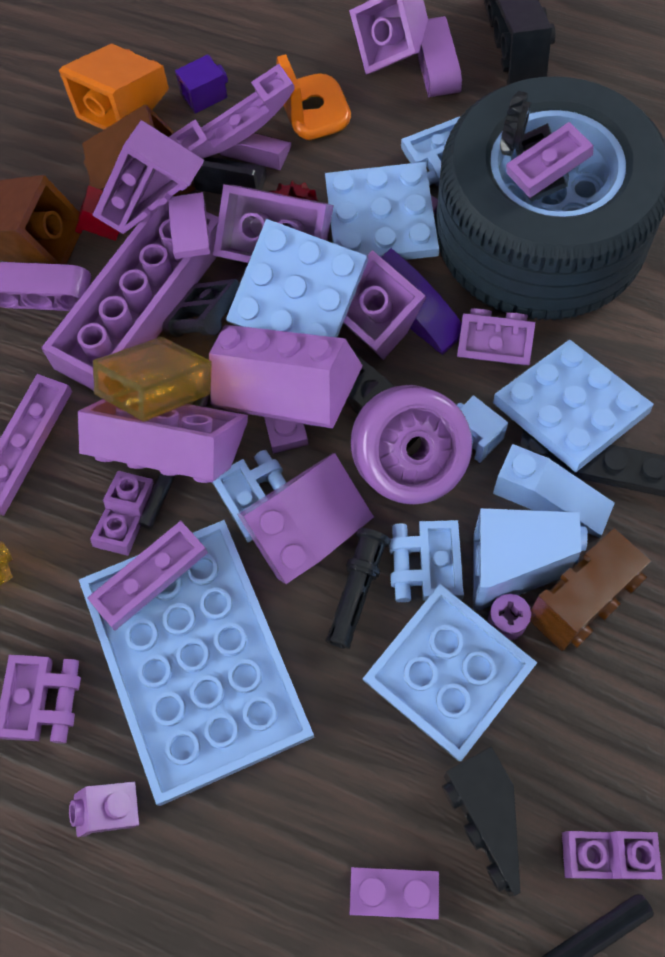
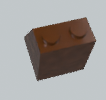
(104, 148)
(36, 222)

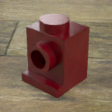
(88, 222)

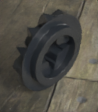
(515, 123)

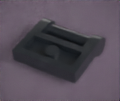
(204, 300)

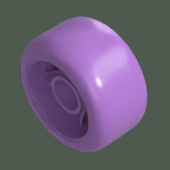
(390, 423)

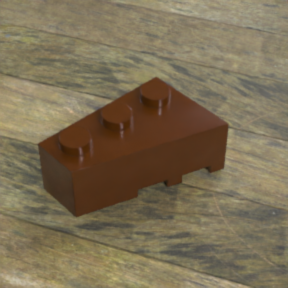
(589, 590)

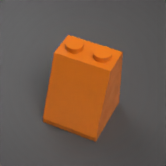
(112, 84)

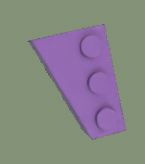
(144, 177)

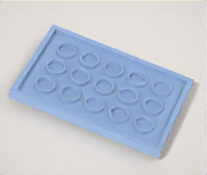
(200, 674)

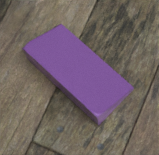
(260, 151)

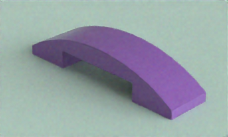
(241, 120)

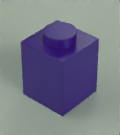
(202, 83)

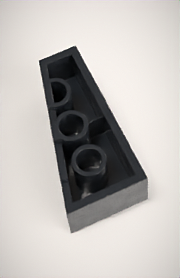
(522, 35)

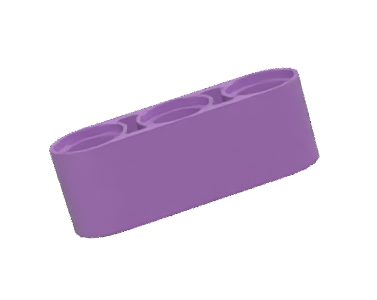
(439, 59)
(42, 285)

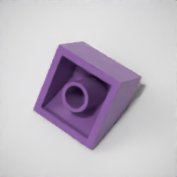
(388, 31)
(382, 306)

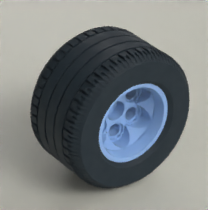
(570, 246)

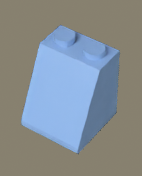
(522, 551)

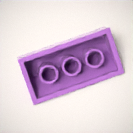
(282, 374)
(181, 441)

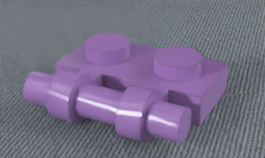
(26, 695)

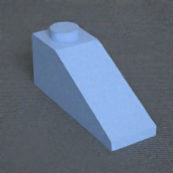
(546, 486)

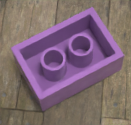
(246, 210)

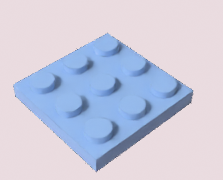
(383, 210)
(297, 283)
(572, 404)
(449, 672)

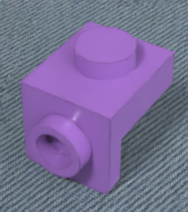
(104, 808)

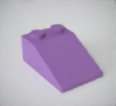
(306, 518)

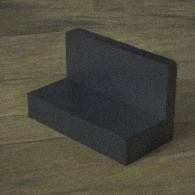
(217, 172)

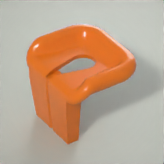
(319, 122)

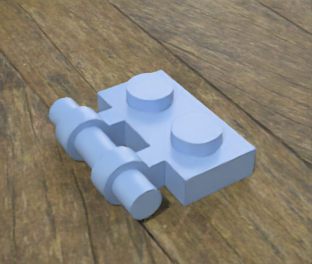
(428, 147)
(241, 487)
(439, 557)

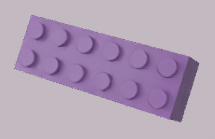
(127, 298)

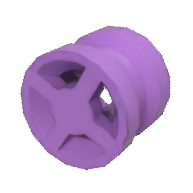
(507, 624)

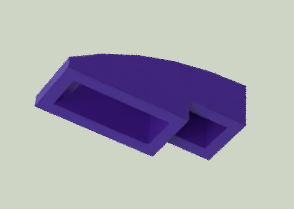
(435, 320)

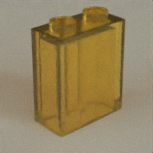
(152, 378)

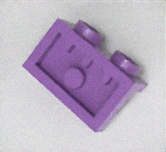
(496, 338)

